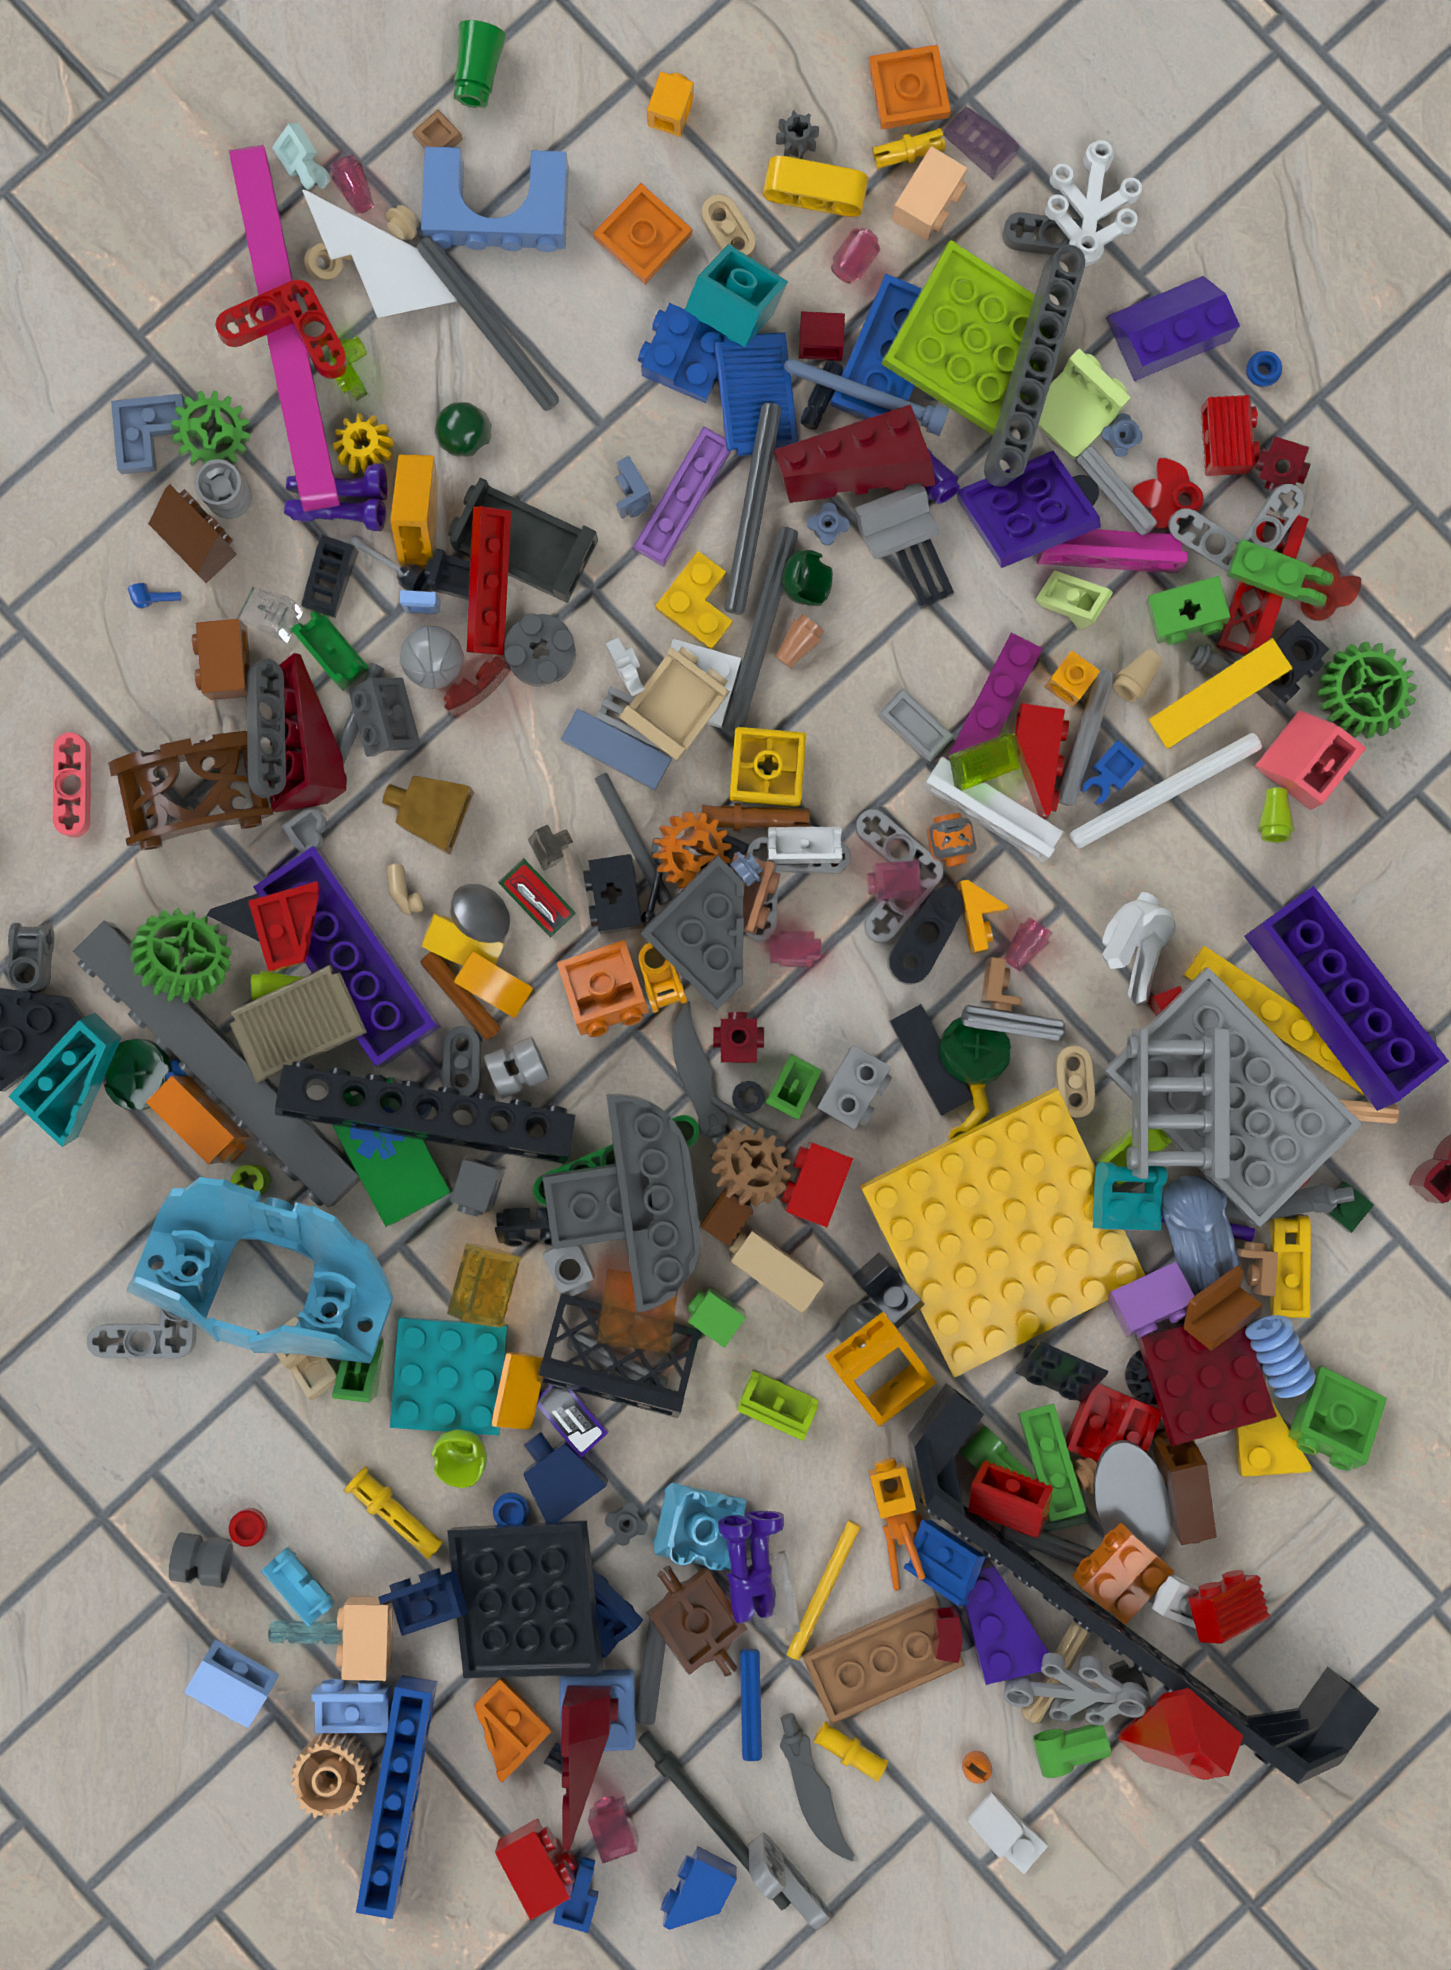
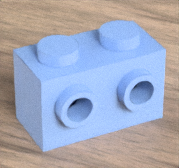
(231, 1683)

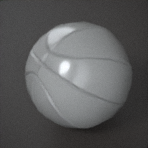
(431, 657)

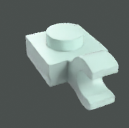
(296, 156)

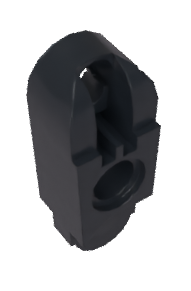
(939, 910)

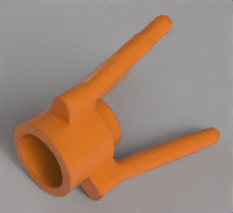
(904, 1529)

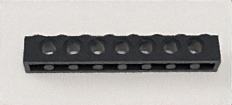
(406, 1122)

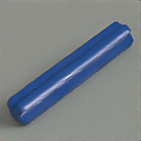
(750, 1704)

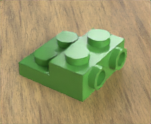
(1338, 1420)

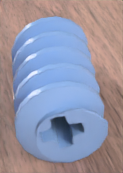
(1281, 1355)

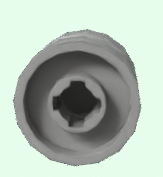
(216, 484)
(529, 1064)

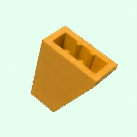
(415, 509)

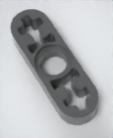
(1029, 222)

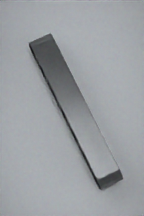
(1042, 351)

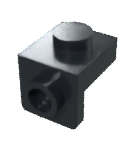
(448, 575)

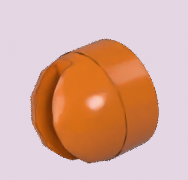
(980, 1760)

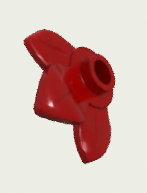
(1163, 493)

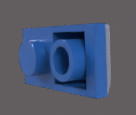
(701, 1890)

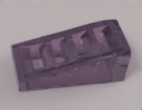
(990, 165)

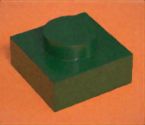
(1351, 1213)

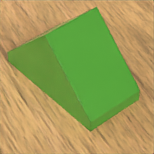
(793, 1087)
(359, 1380)

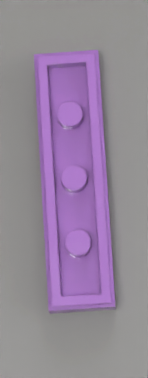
(683, 497)

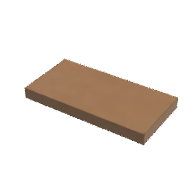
(877, 1661)

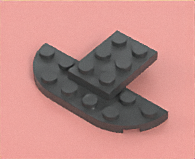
(639, 1198)

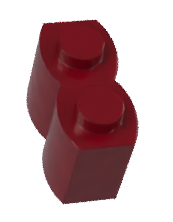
(1433, 1176)

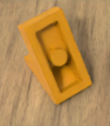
(977, 904)

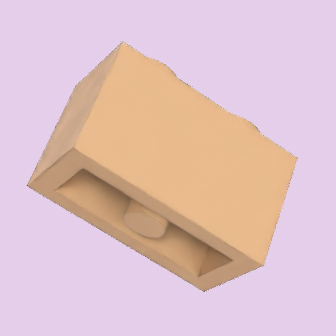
(929, 194)
(366, 1639)

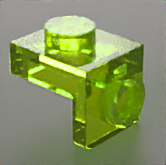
(350, 380)

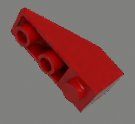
(1038, 745)

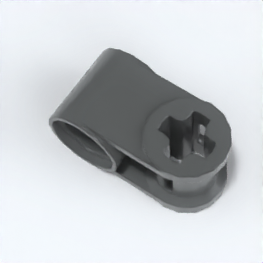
(30, 948)

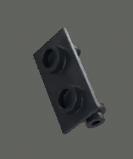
(516, 1228)

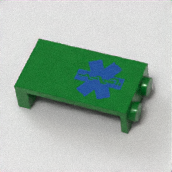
(393, 1168)

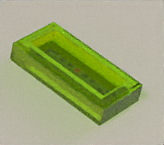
(984, 761)

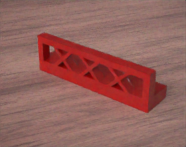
(1269, 603)

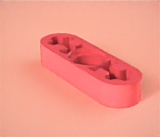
(83, 796)

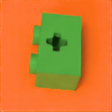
(1203, 596)
(715, 1315)

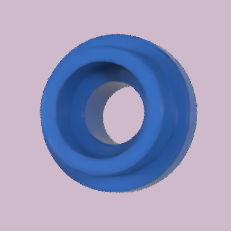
(1271, 362)

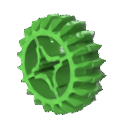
(1370, 703)
(201, 952)

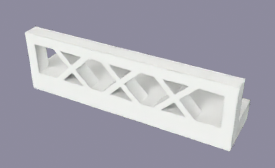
(995, 813)

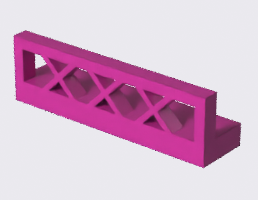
(1118, 551)

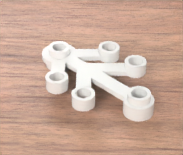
(1091, 207)

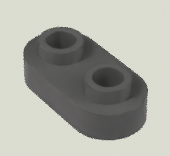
(460, 1062)

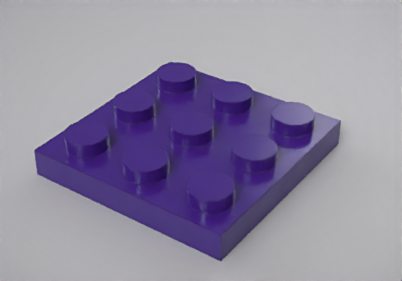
(1030, 512)

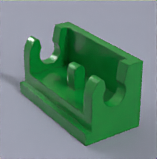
(330, 650)

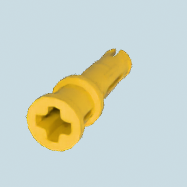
(380, 1501)

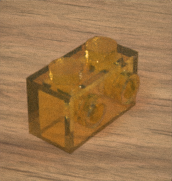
(484, 1285)

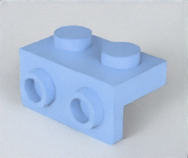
(351, 1707)

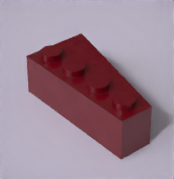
(856, 458)

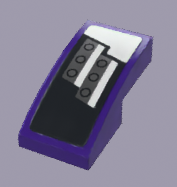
(571, 1418)

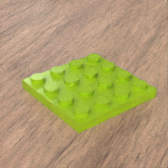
(963, 336)

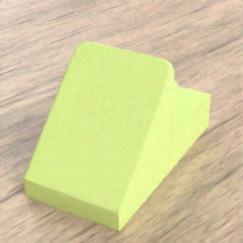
(1074, 598)

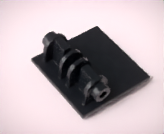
(1060, 1371)

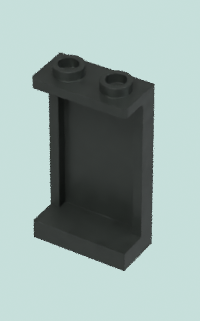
(541, 547)

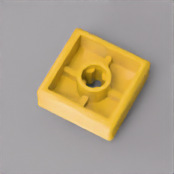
(786, 752)

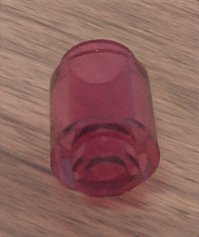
(855, 255)
(795, 948)

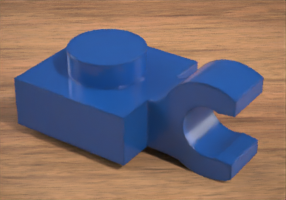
(579, 1909)

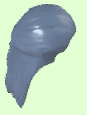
(1199, 1230)

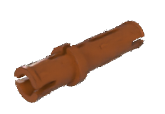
(756, 817)

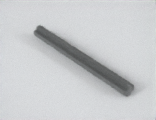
(488, 323)
(753, 508)
(761, 630)

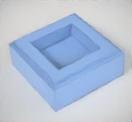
(420, 602)

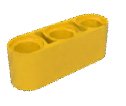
(815, 186)

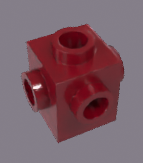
(1283, 450)
(731, 1051)

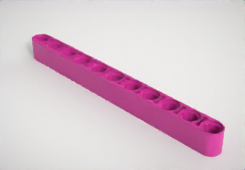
(287, 351)

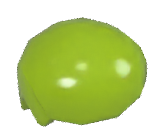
(459, 1458)

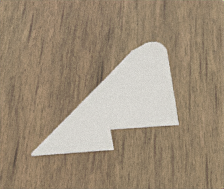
(389, 268)

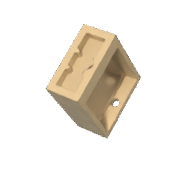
(775, 1269)

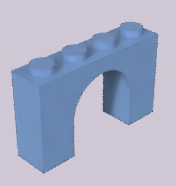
(536, 224)

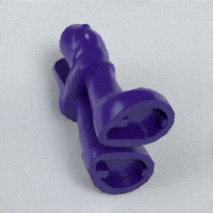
(370, 512)
(751, 1585)

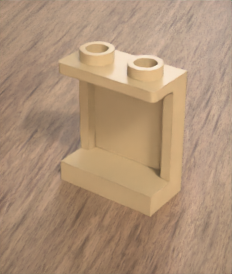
(676, 702)

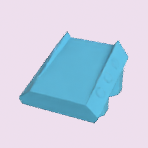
(690, 1526)

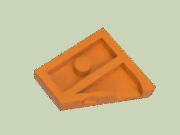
(510, 1726)

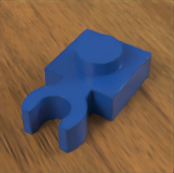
(1114, 770)

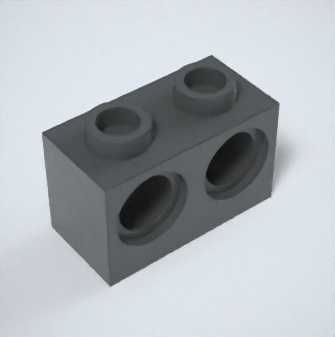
(477, 1186)

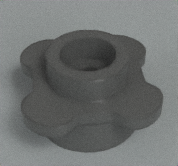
(630, 1513)

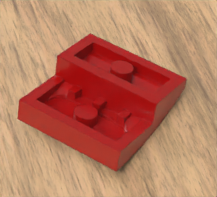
(1108, 1418)

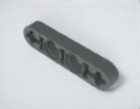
(271, 729)

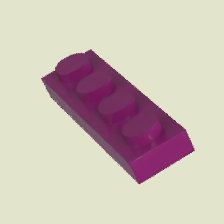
(998, 693)

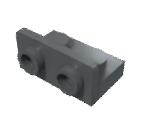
(384, 716)

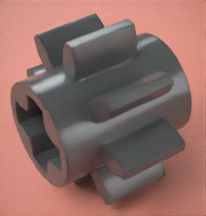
(797, 145)

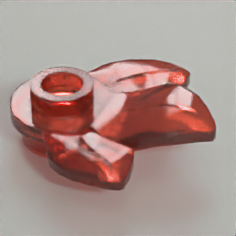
(1339, 593)

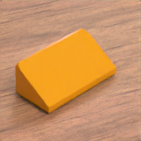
(517, 1391)

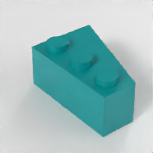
(68, 1079)

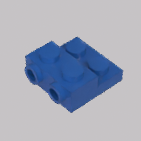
(681, 353)

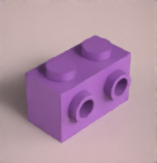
(1151, 1300)

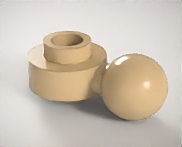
(332, 267)

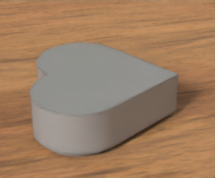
(306, 829)

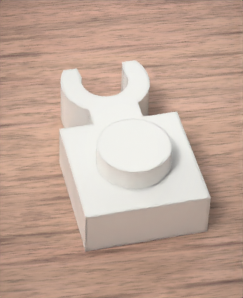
(626, 665)

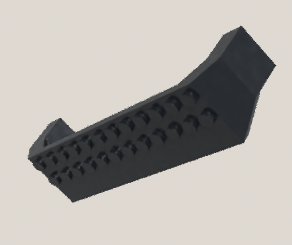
(1294, 1740)

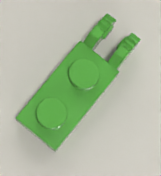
(1277, 573)

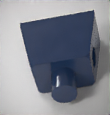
(560, 1478)

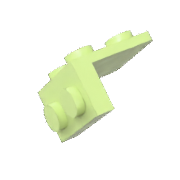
(1081, 404)

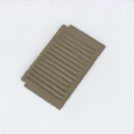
(296, 1022)

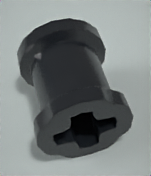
(758, 1092)

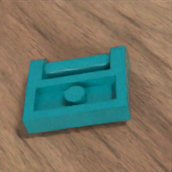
(1128, 1209)

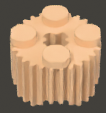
(341, 1756)

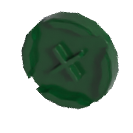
(974, 1053)
(136, 1073)

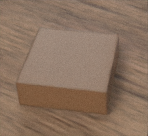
(437, 132)

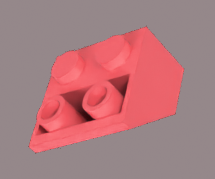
(1310, 758)

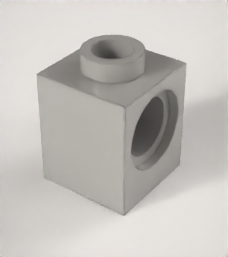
(576, 1285)

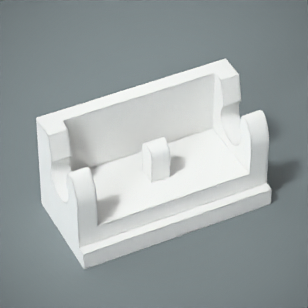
(804, 845)

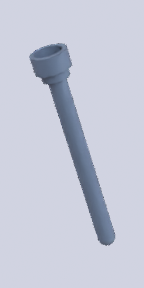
(931, 417)

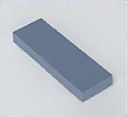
(616, 749)

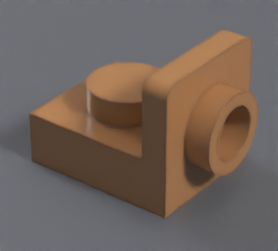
(996, 979)
(1263, 1271)

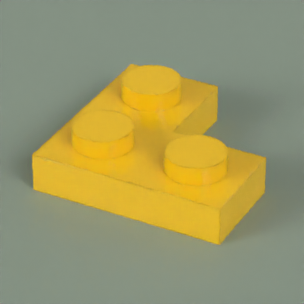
(687, 602)

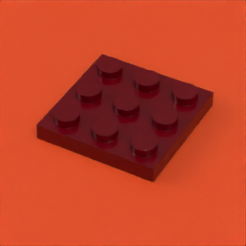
(1202, 1388)

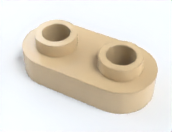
(732, 228)
(1077, 1081)

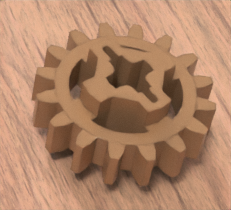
(751, 1166)

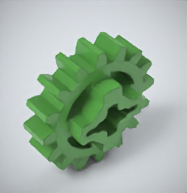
(197, 427)

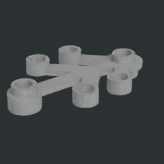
(1121, 1698)

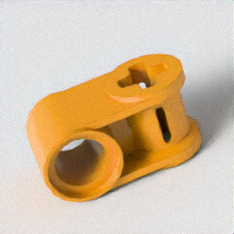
(661, 980)

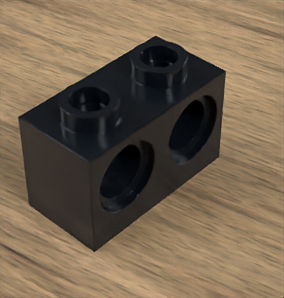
(1314, 648)

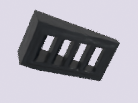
(316, 573)

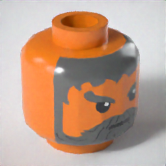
(951, 839)

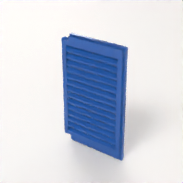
(747, 381)

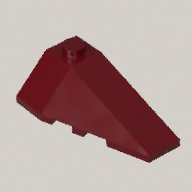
(312, 754)
(584, 1734)

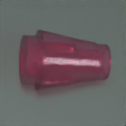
(352, 182)
(1027, 943)

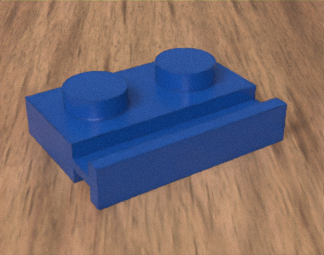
(947, 1562)

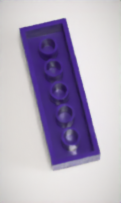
(348, 942)
(1346, 999)

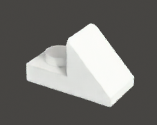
(1172, 1600)
(1007, 1833)

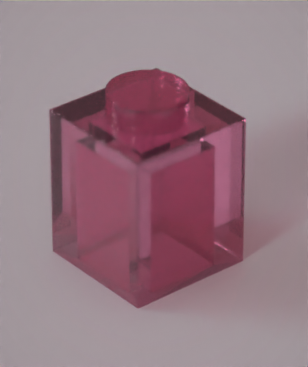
(895, 881)
(613, 1828)

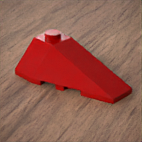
(1184, 1736)

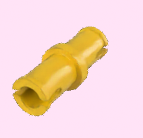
(907, 148)
(850, 1751)

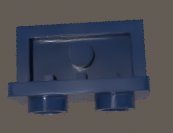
(426, 1603)
(615, 1615)

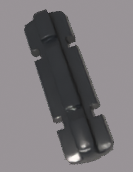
(819, 399)

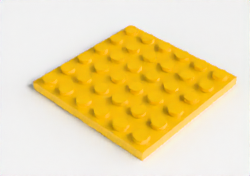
(1001, 1232)

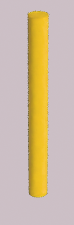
(823, 1590)

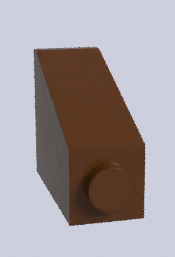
(1188, 1488)

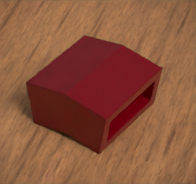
(821, 336)
(947, 1634)

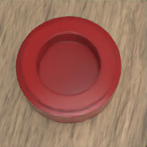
(248, 1527)

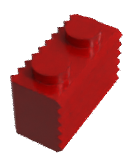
(1229, 435)
(1010, 1499)
(1228, 1607)

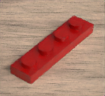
(488, 580)

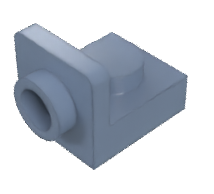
(631, 482)

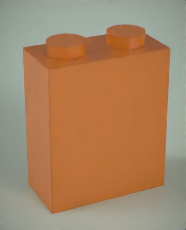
(199, 1120)

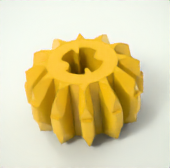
(356, 433)

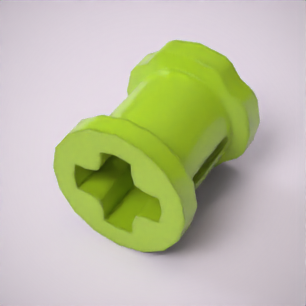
(242, 1174)

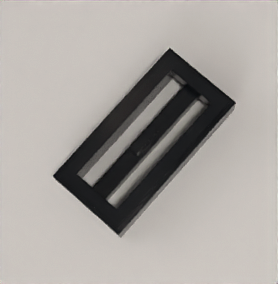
(938, 569)

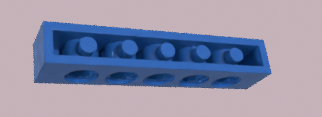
(396, 1797)

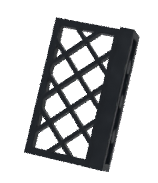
(611, 1386)

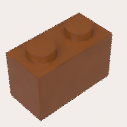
(222, 658)

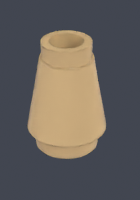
(1137, 676)

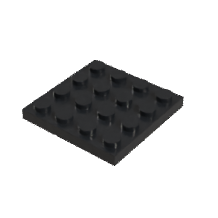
(526, 1600)

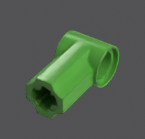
(989, 1447)
(1062, 1750)

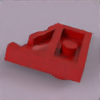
(286, 924)

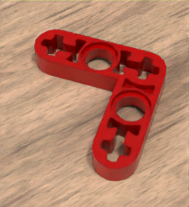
(287, 312)

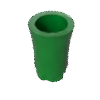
(477, 61)

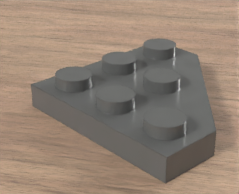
(704, 932)

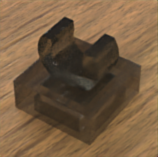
(549, 847)

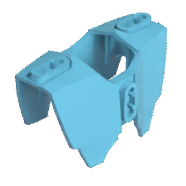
(201, 1229)

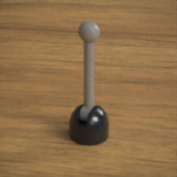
(409, 576)

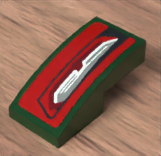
(537, 897)

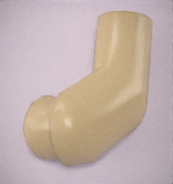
(399, 892)

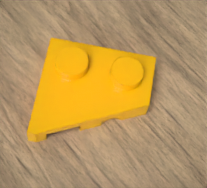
(1268, 1450)

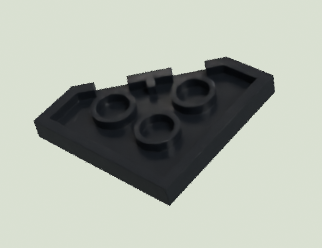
(30, 1030)

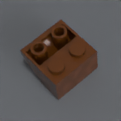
(192, 533)

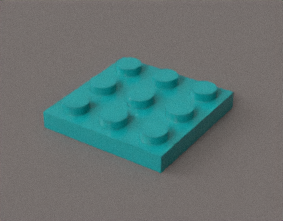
(447, 1375)

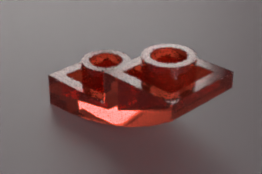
(467, 695)

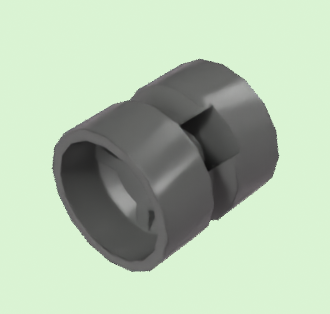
(200, 1560)

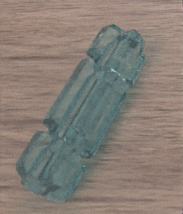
(300, 1633)

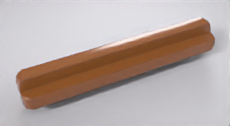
(461, 997)

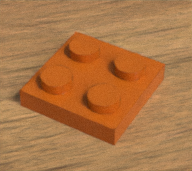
(909, 87)
(643, 233)

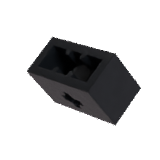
(620, 873)

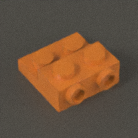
(603, 989)
(1122, 1573)

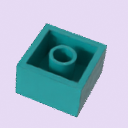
(736, 295)

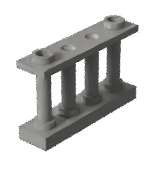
(1212, 1121)

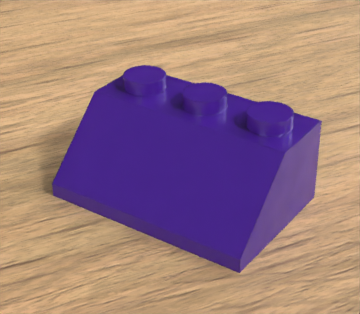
(1173, 326)

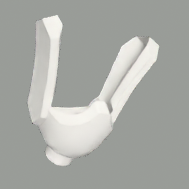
(1140, 925)

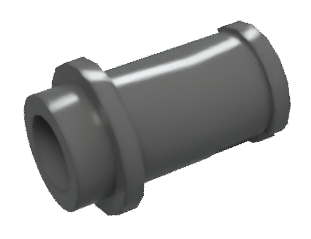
(1209, 660)

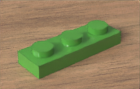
(1052, 1460)

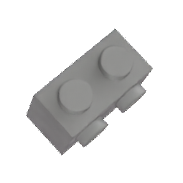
(854, 1087)

